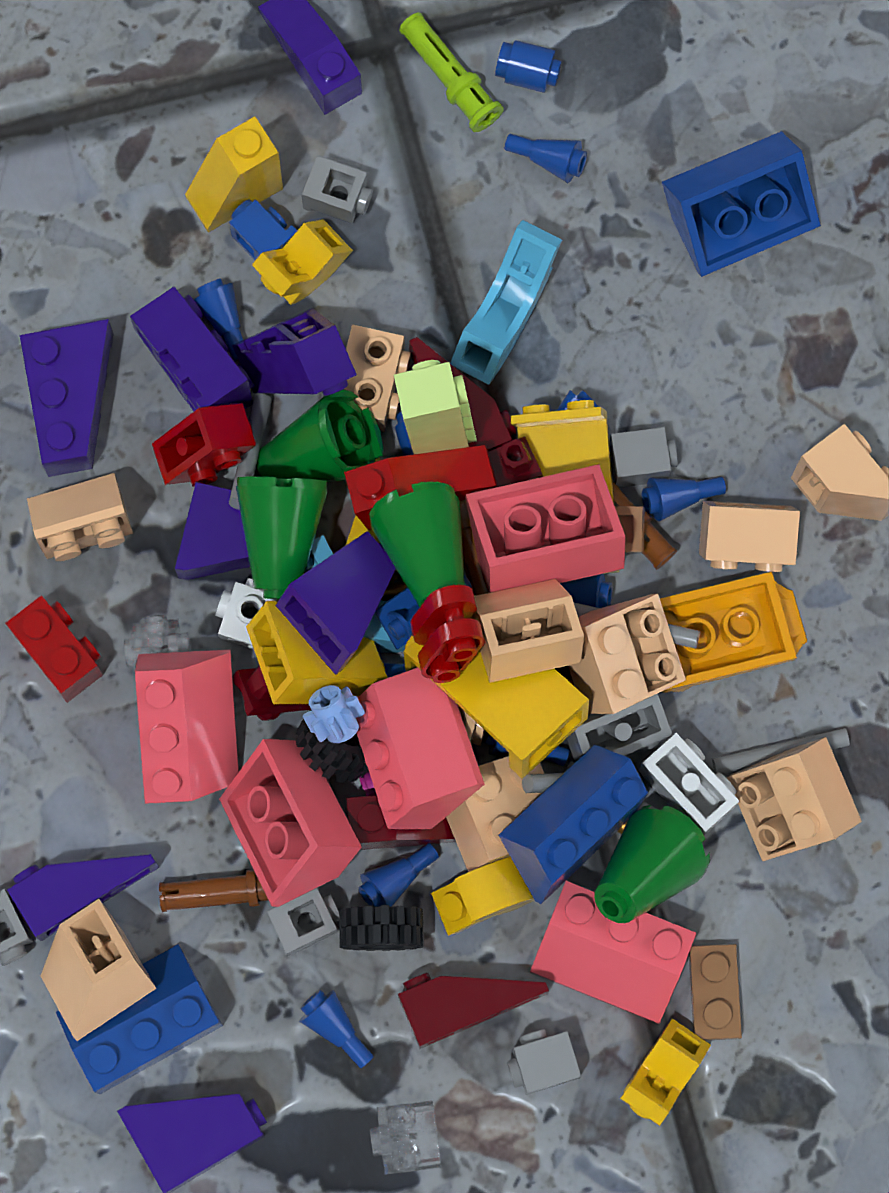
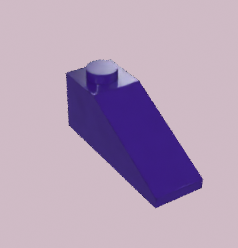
(313, 52)
(62, 890)

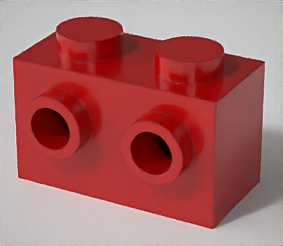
(204, 444)
(54, 649)

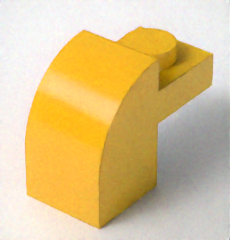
(303, 262)
(481, 895)
(665, 1072)

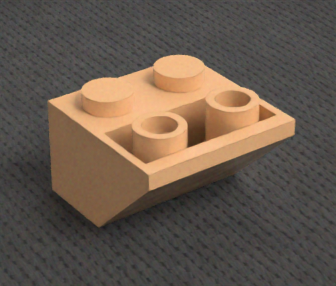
(843, 477)
(79, 518)
(528, 630)
(626, 655)
(795, 800)
(93, 970)

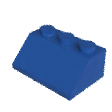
(742, 203)
(573, 819)
(148, 1029)

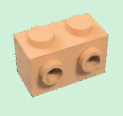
(376, 359)
(749, 534)

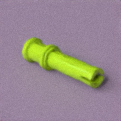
(461, 86)

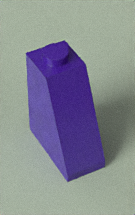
(212, 535)
(338, 599)
(191, 1134)

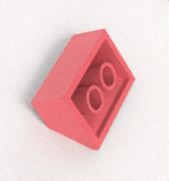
(546, 530)
(186, 724)
(416, 751)
(288, 821)
(610, 961)

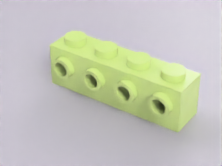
(434, 407)

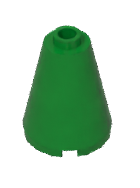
(323, 442)
(279, 527)
(422, 536)
(651, 863)

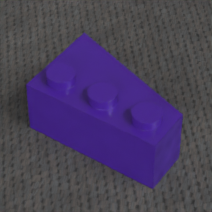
(191, 353)
(297, 357)
(66, 391)

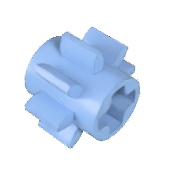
(333, 714)

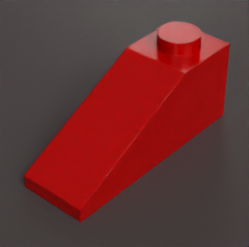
(462, 468)

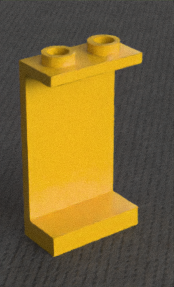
(567, 438)
(522, 713)

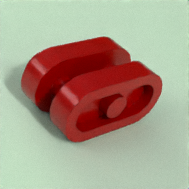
(447, 632)

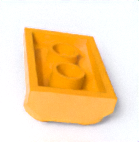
(740, 625)

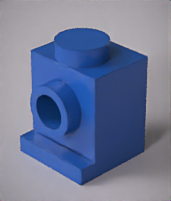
(259, 229)

